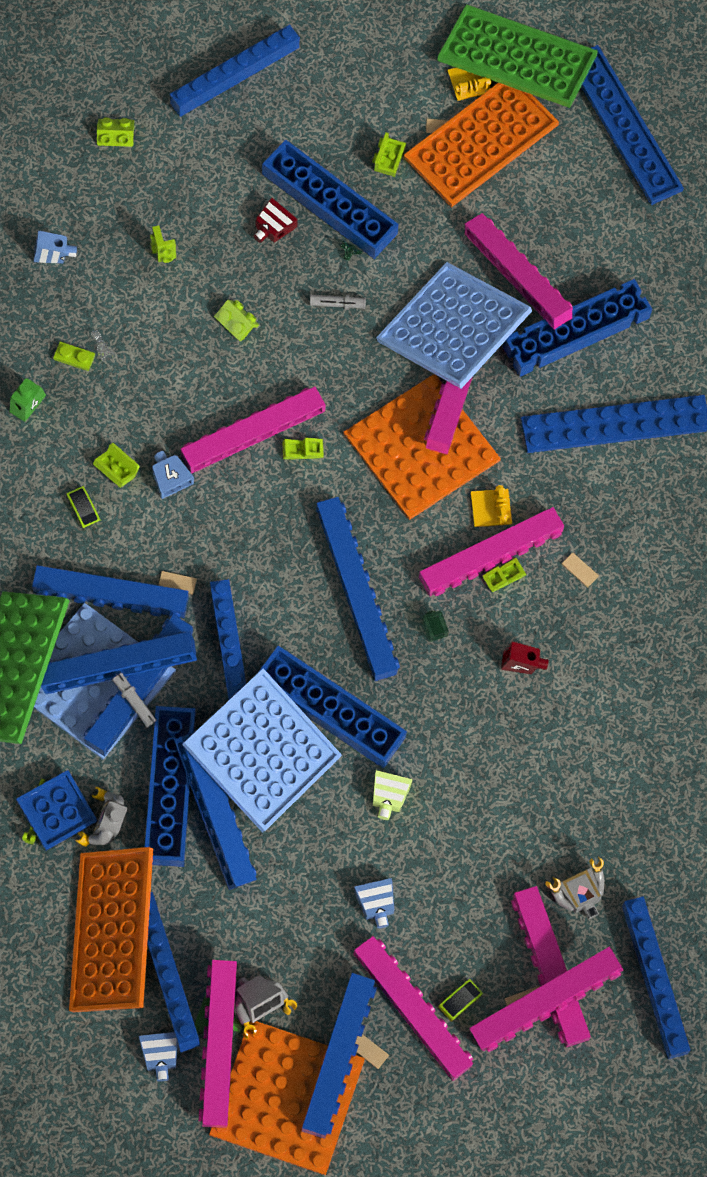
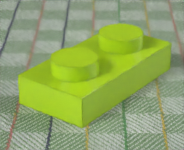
(74, 356)

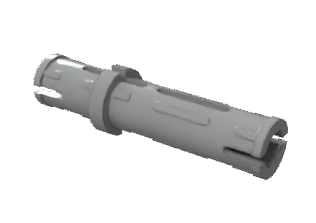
(341, 301)
(134, 700)

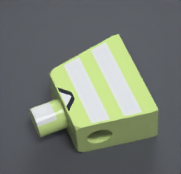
(389, 793)

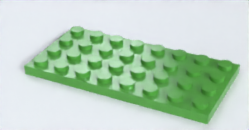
(517, 56)
(26, 644)

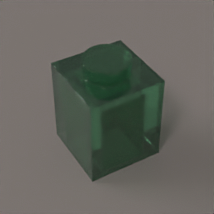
(435, 625)

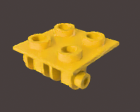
(467, 84)
(491, 507)

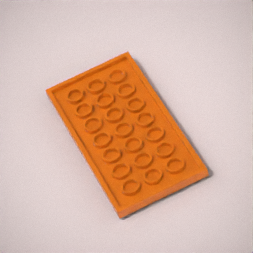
(480, 141)
(111, 930)

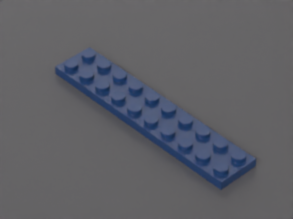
(629, 131)
(615, 423)

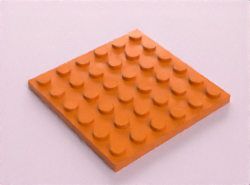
(397, 454)
(272, 1096)

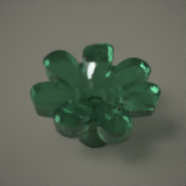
(349, 250)

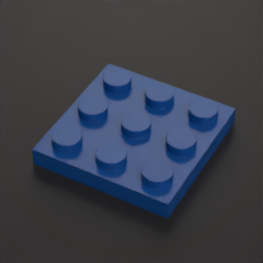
(56, 810)

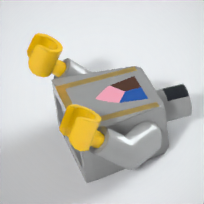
(108, 821)
(580, 890)
(259, 998)

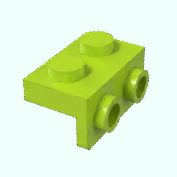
(115, 132)
(389, 155)
(164, 249)
(236, 319)
(117, 465)

